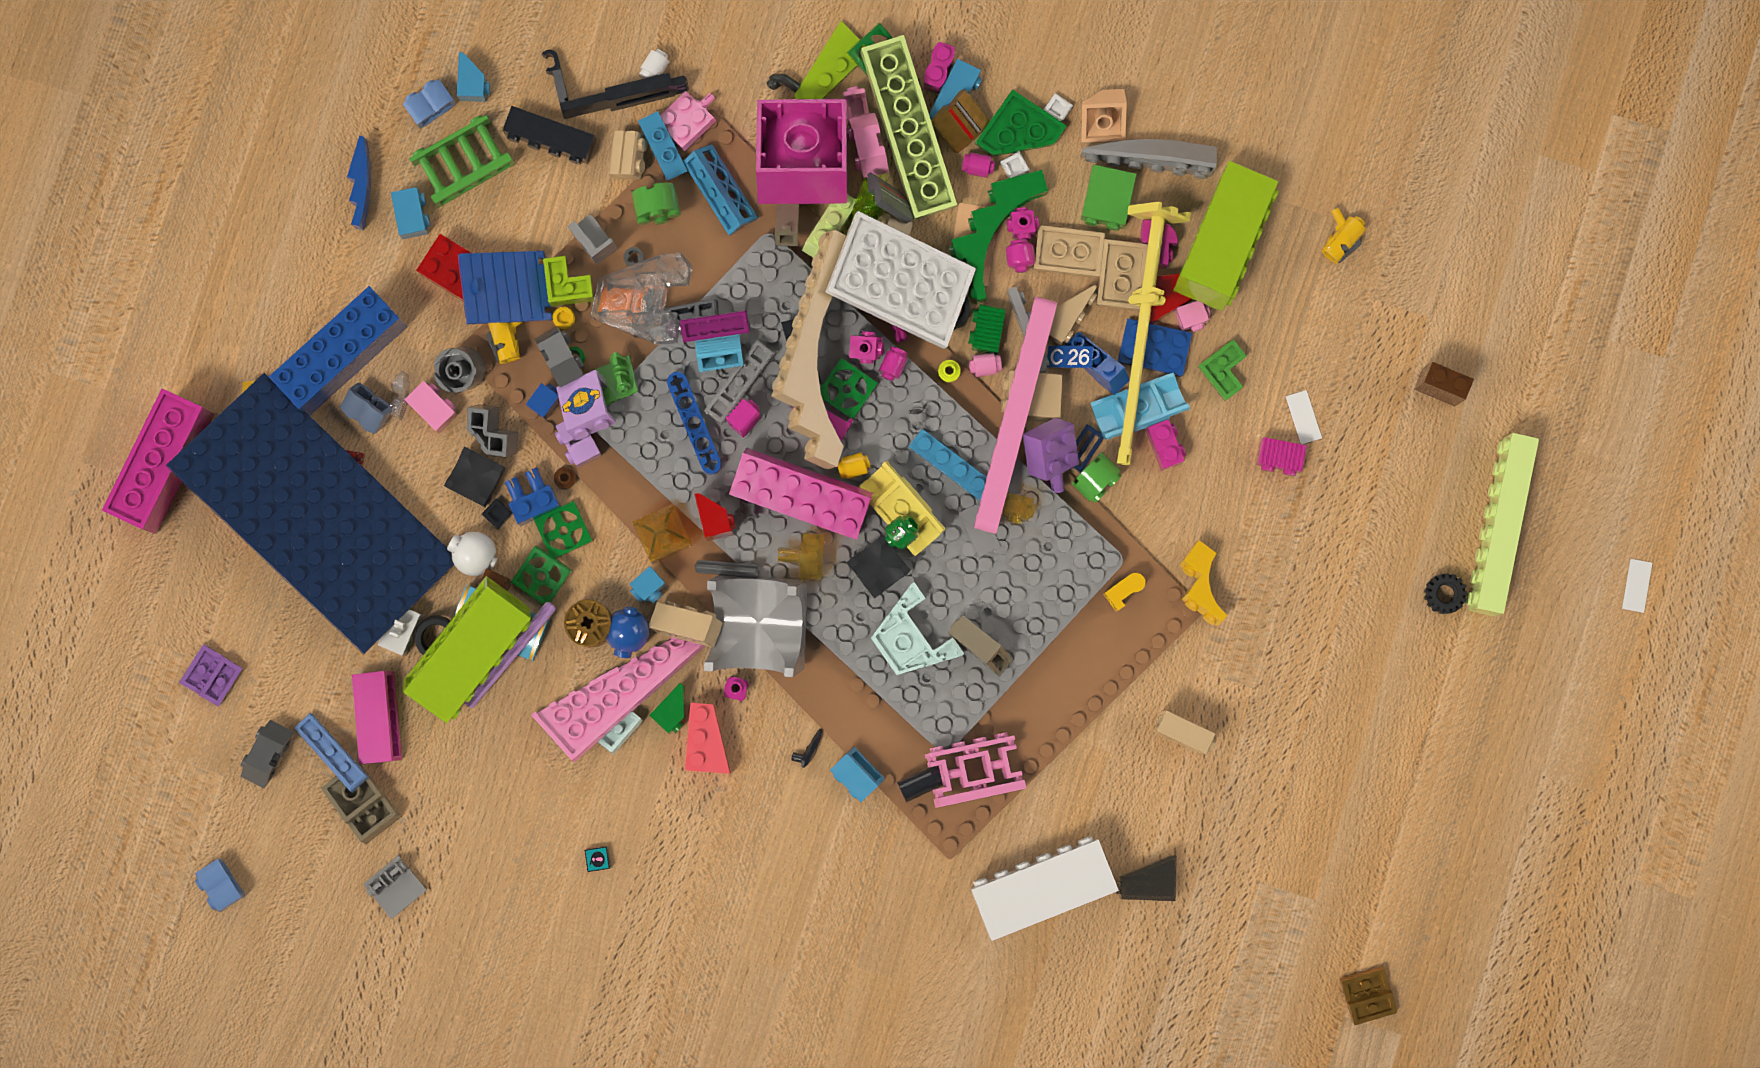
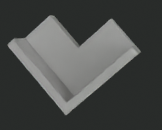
(593, 239)

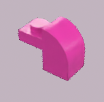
(1169, 240)

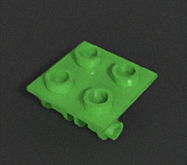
(619, 378)

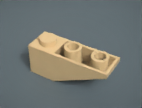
(1068, 314)

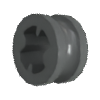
(633, 250)

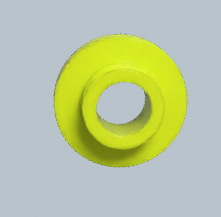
(946, 377)

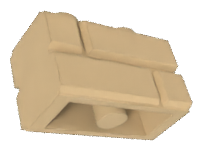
(628, 155)

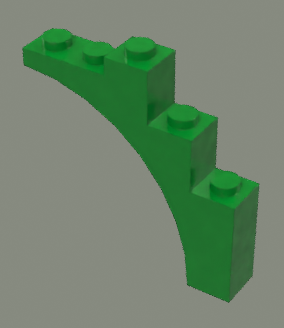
(1007, 197)

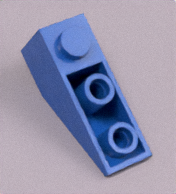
(1104, 368)

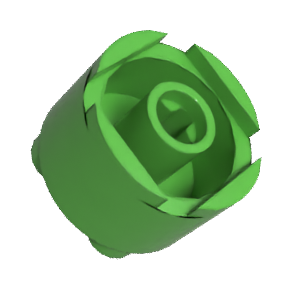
(656, 203)
(1097, 477)

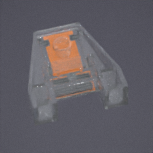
(638, 295)

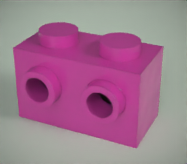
(1165, 445)

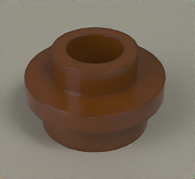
(568, 484)

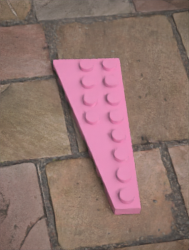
(596, 709)

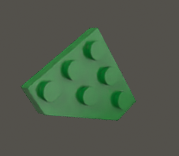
(1019, 127)

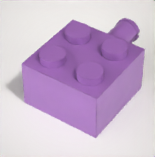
(1051, 451)

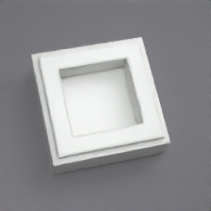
(1058, 107)
(1014, 165)

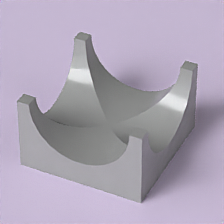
(760, 623)

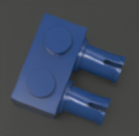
(533, 505)

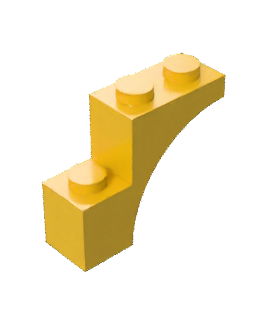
(1199, 595)

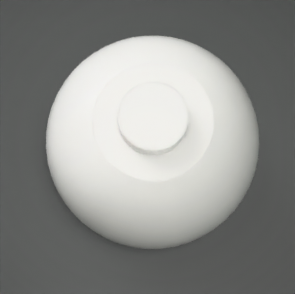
(472, 553)

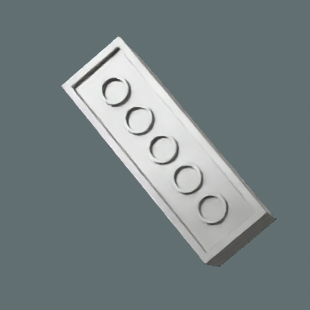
(1043, 888)

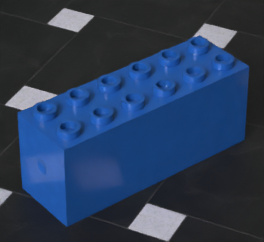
(338, 351)

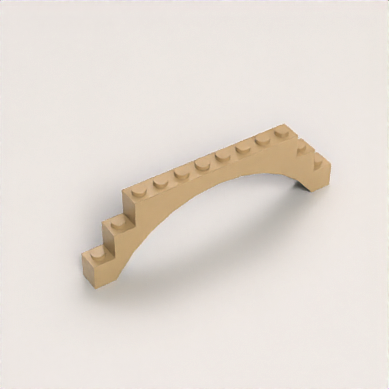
(798, 373)

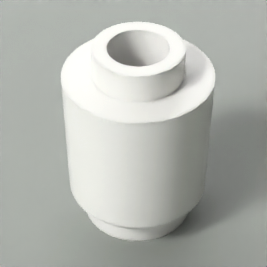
(654, 64)

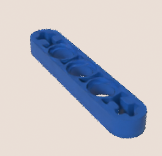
(686, 414)

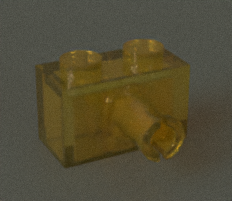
(808, 556)

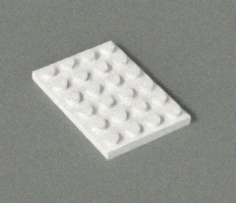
(900, 280)

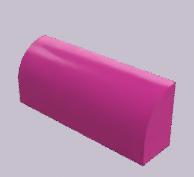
(376, 717)

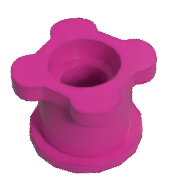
(740, 695)

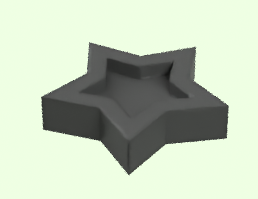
(747, 510)

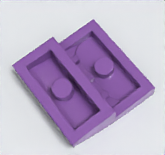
(210, 675)

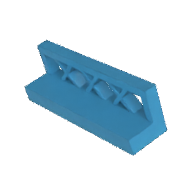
(716, 190)

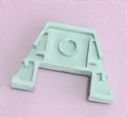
(903, 642)

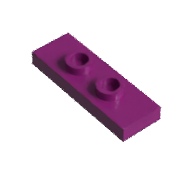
(714, 326)

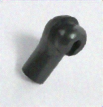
(782, 79)

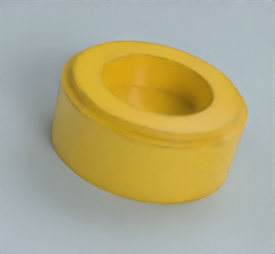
(564, 318)

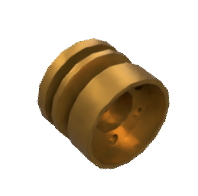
(599, 628)

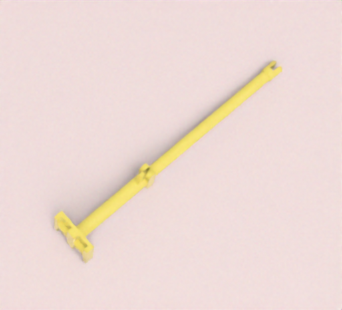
(1145, 299)

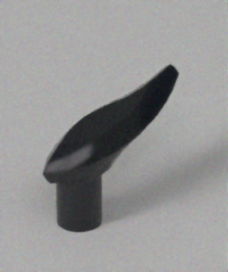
(809, 752)

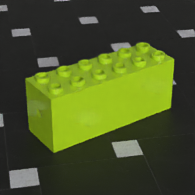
(1227, 236)
(467, 650)

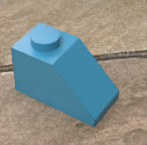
(471, 81)

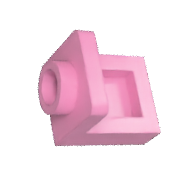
(855, 102)

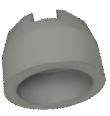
(916, 415)

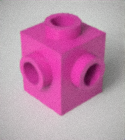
(1022, 231)
(859, 345)

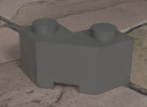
(559, 356)
(483, 425)
(263, 758)

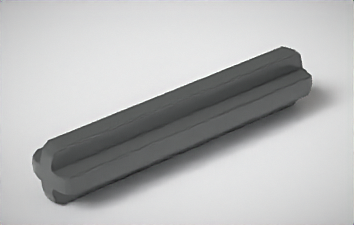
(727, 568)

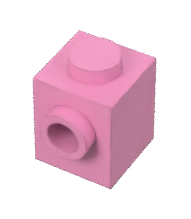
(1192, 316)

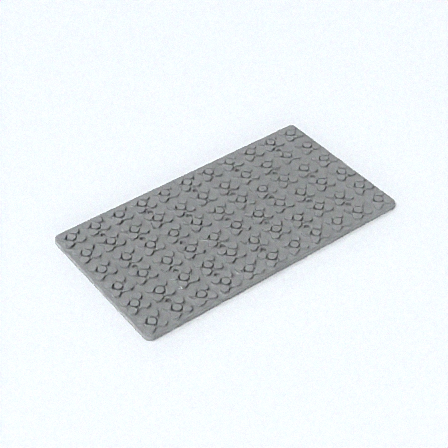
(1013, 594)

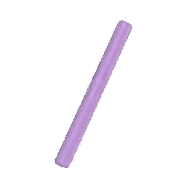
(509, 655)

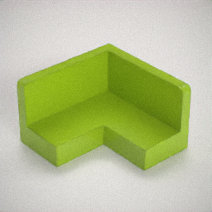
(565, 289)

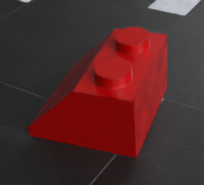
(714, 518)

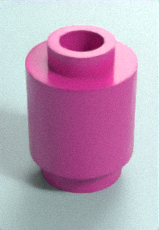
(978, 165)
(893, 364)

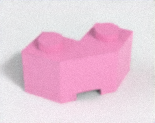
(869, 145)

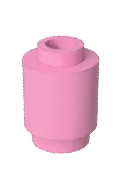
(985, 364)

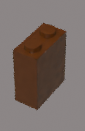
(1443, 384)

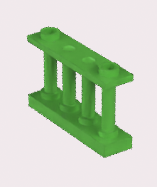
(462, 183)

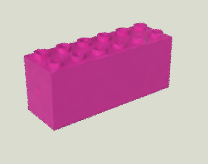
(145, 483)

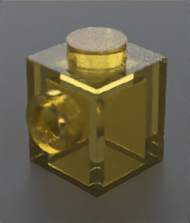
(1018, 508)

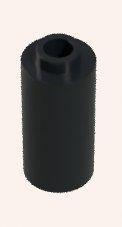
(920, 783)

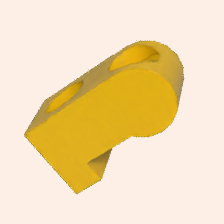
(1131, 584)

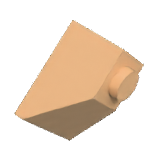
(1104, 116)

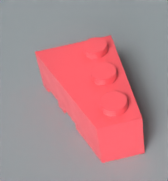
(705, 742)

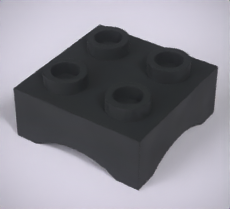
(475, 477)
(878, 566)

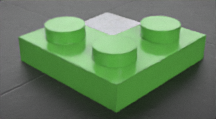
(1218, 368)

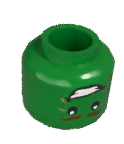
(901, 532)

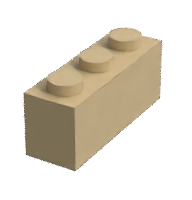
(685, 624)

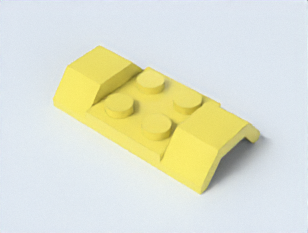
(896, 497)

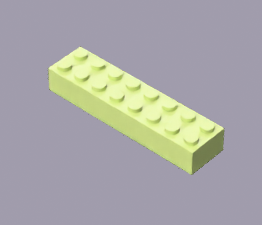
(908, 127)
(1502, 525)

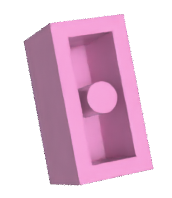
(431, 406)

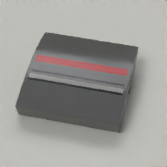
(889, 198)

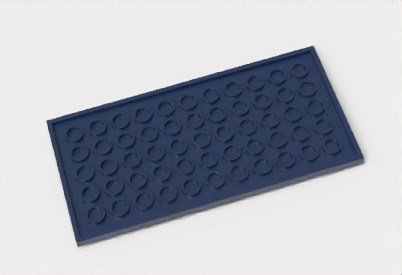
(312, 513)

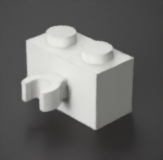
(402, 633)

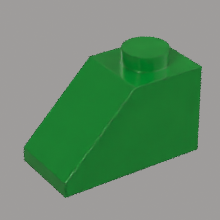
(671, 710)

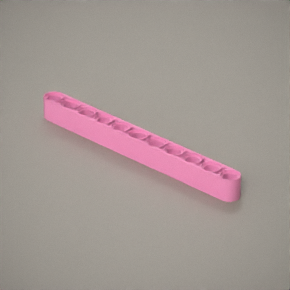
(1015, 415)

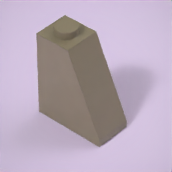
(980, 645)

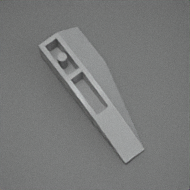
(1157, 155)

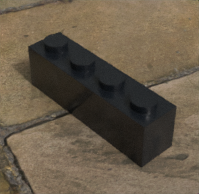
(549, 135)

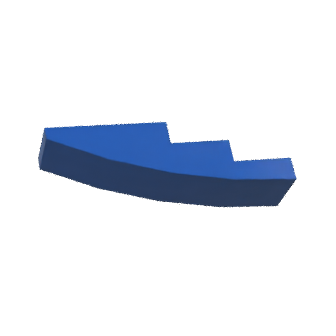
(360, 175)

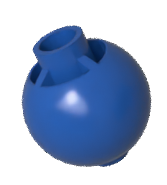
(627, 632)

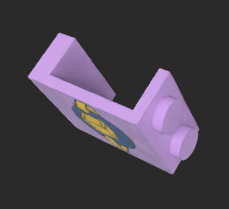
(584, 405)

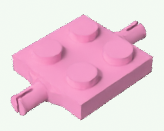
(688, 119)

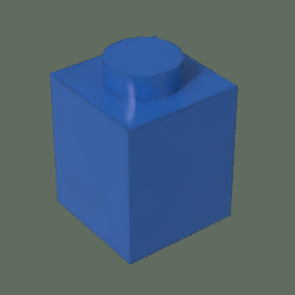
(544, 400)

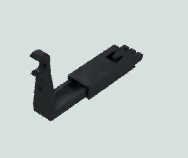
(616, 96)

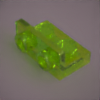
(866, 202)

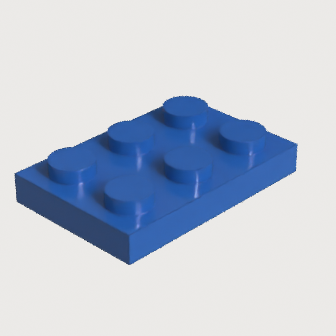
(1164, 351)

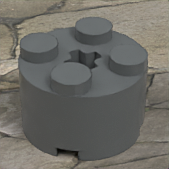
(458, 359)

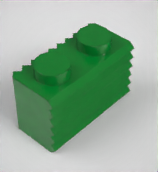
(988, 329)

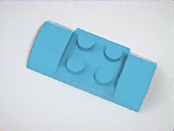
(1156, 403)

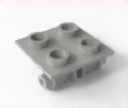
(394, 887)

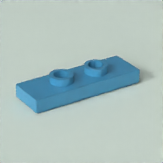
(662, 146)

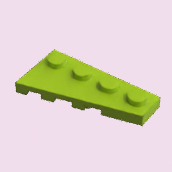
(831, 65)

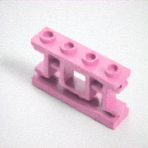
(978, 787)

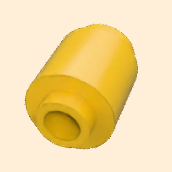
(853, 465)

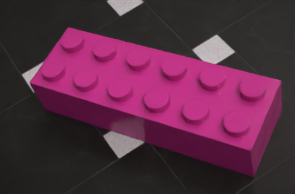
(801, 493)

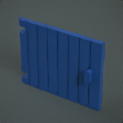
(504, 287)

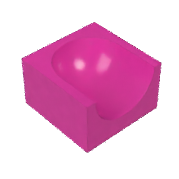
(801, 151)

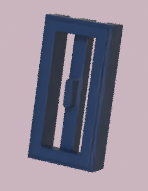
(1093, 432)

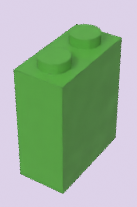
(1108, 197)

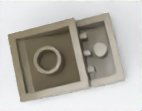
(365, 809)

